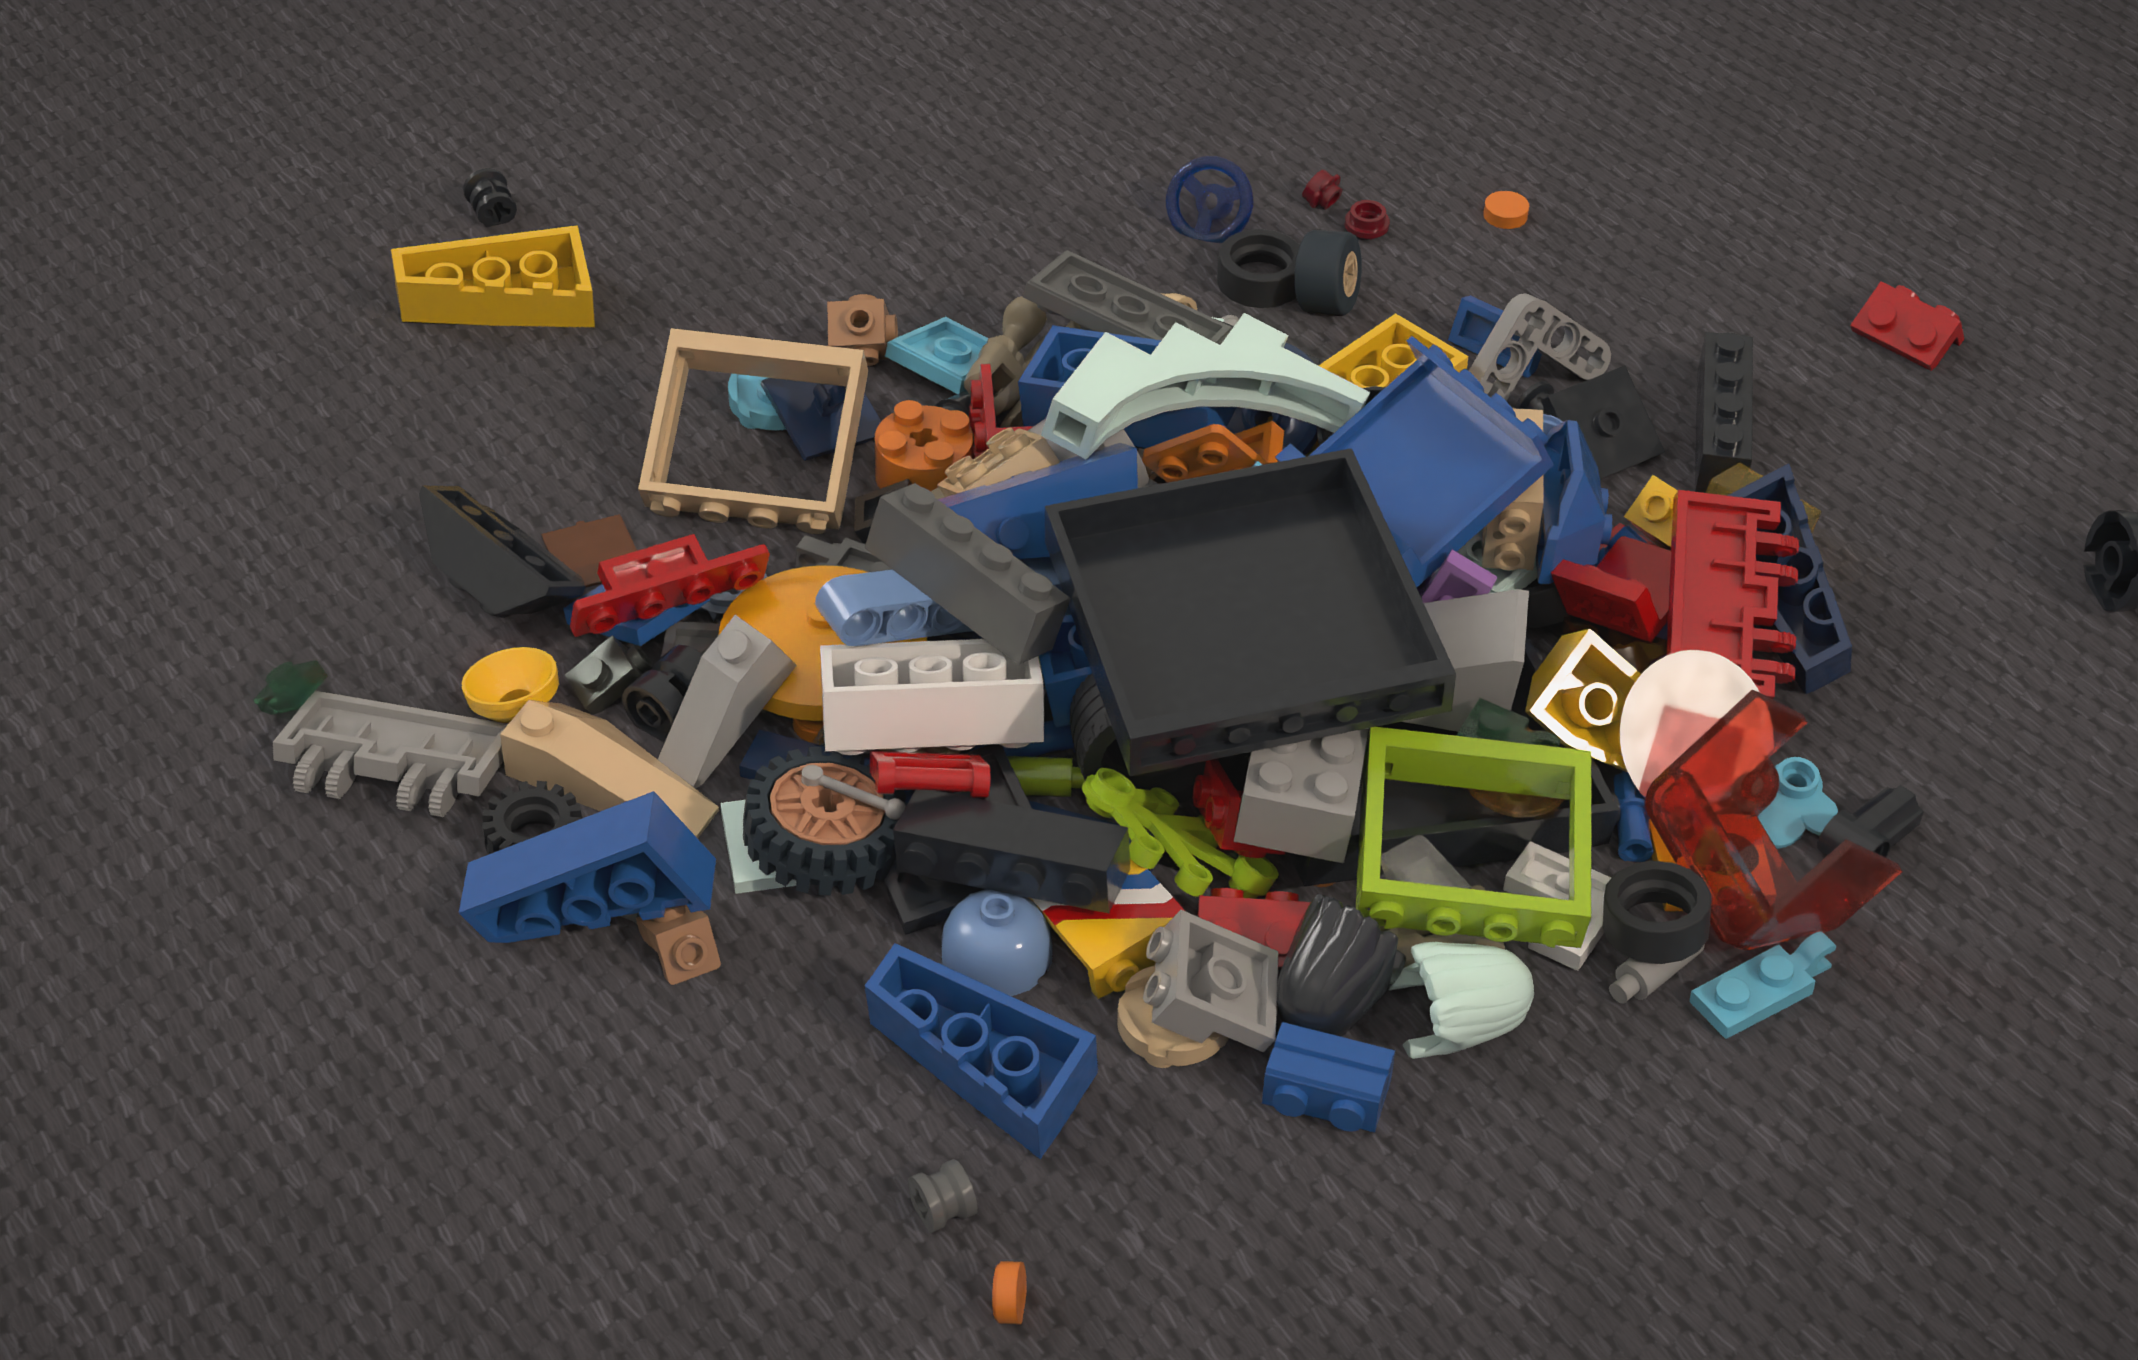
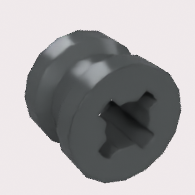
(942, 1195)

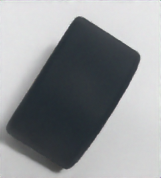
(1328, 272)

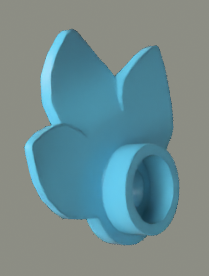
(1799, 806)

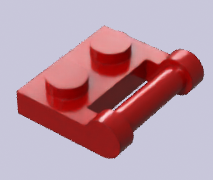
(930, 772)

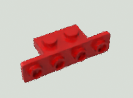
(663, 578)

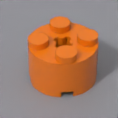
(920, 444)

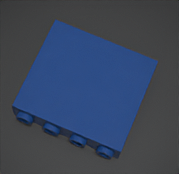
(1439, 457)

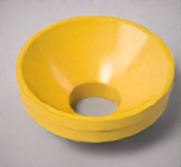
(507, 676)

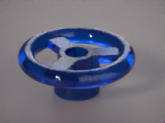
(1224, 195)

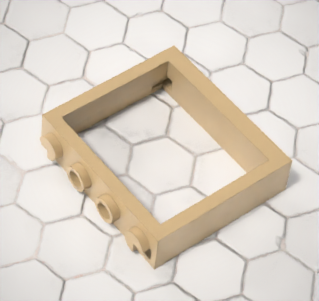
(762, 359)

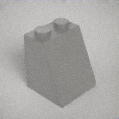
(1486, 648)

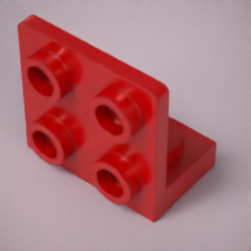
(1623, 591)

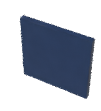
(814, 414)

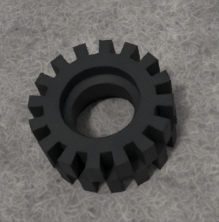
(523, 808)

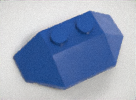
(1573, 504)

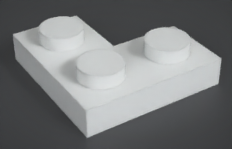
(1546, 875)

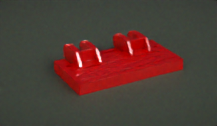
(1721, 587)

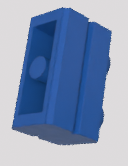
(1327, 1078)

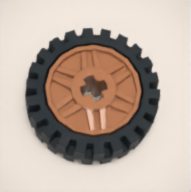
(814, 830)

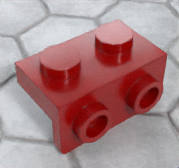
(1908, 326)
(1220, 808)
(1265, 921)

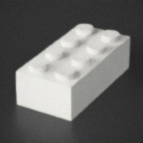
(928, 697)

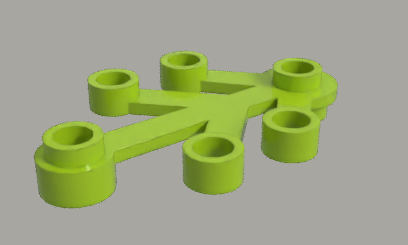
(1181, 836)

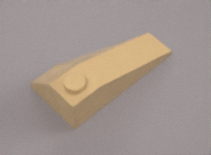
(594, 762)

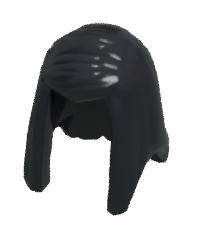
(1336, 968)

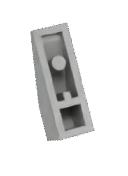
(723, 699)

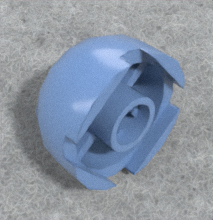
(998, 941)

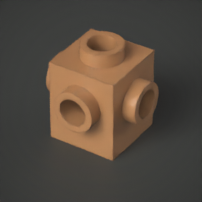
(862, 325)

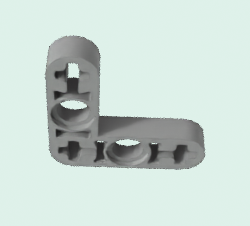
(1537, 336)

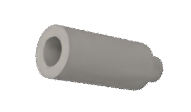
(1643, 978)

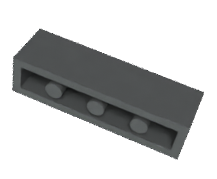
(967, 573)

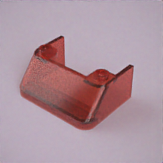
(1710, 824)

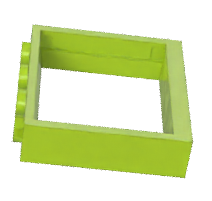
(1481, 766)

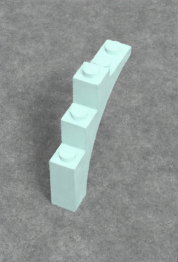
(1186, 370)

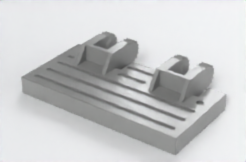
(384, 741)

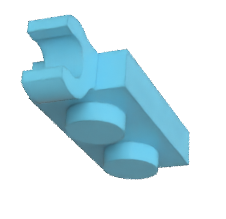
(1762, 985)

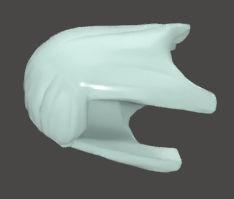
(1474, 994)

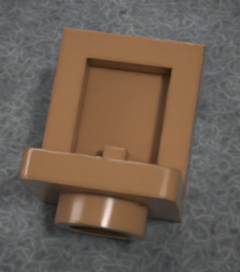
(682, 943)

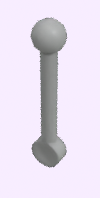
(813, 775)

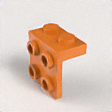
(1214, 451)

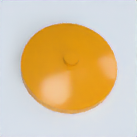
(787, 614)

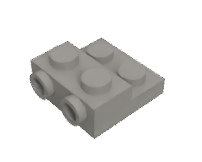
(1212, 982)

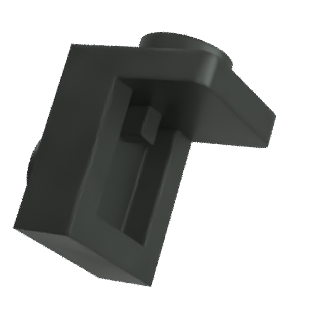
(607, 673)

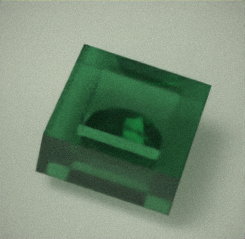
(290, 686)

